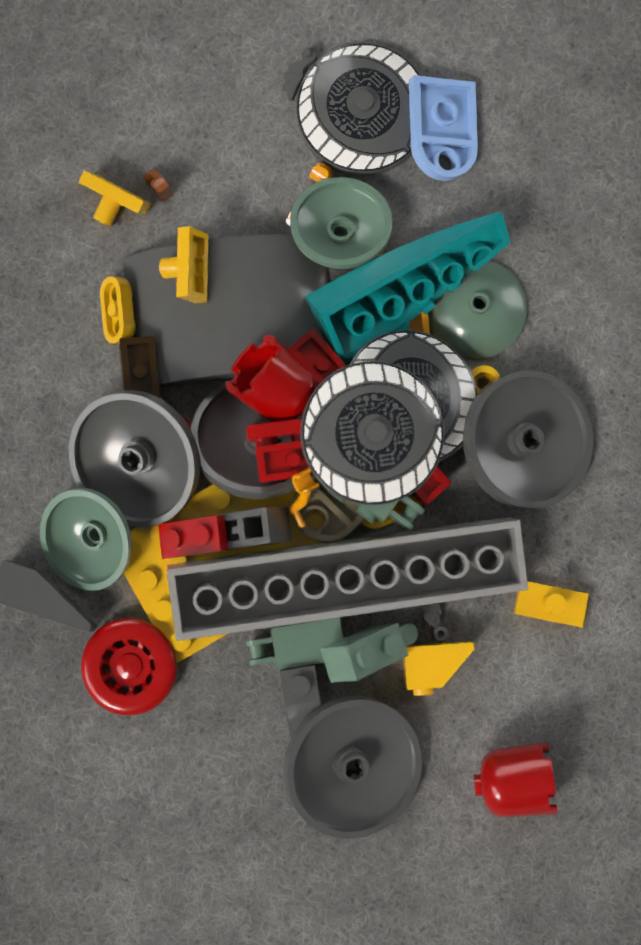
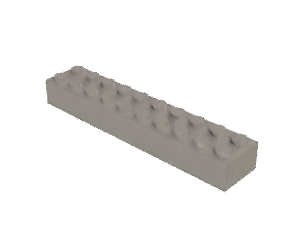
(346, 577)

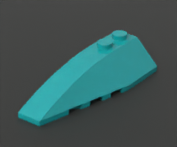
(402, 283)

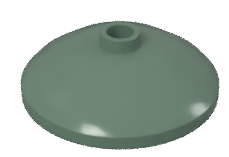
(342, 207)
(481, 331)
(72, 542)

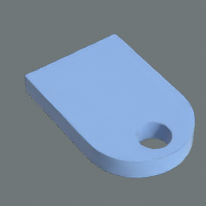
(443, 124)

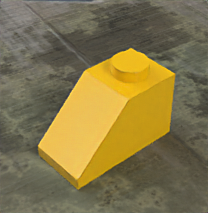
(433, 665)

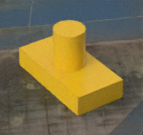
(112, 198)
(189, 265)
(552, 604)

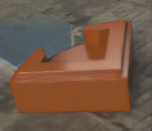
(158, 185)

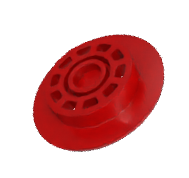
(129, 666)

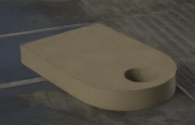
(339, 516)

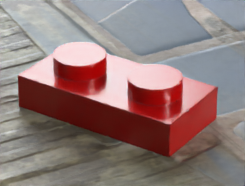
(269, 433)
(280, 461)
(193, 537)

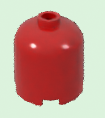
(272, 380)
(517, 781)

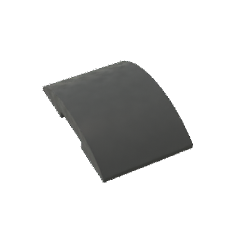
(252, 292)

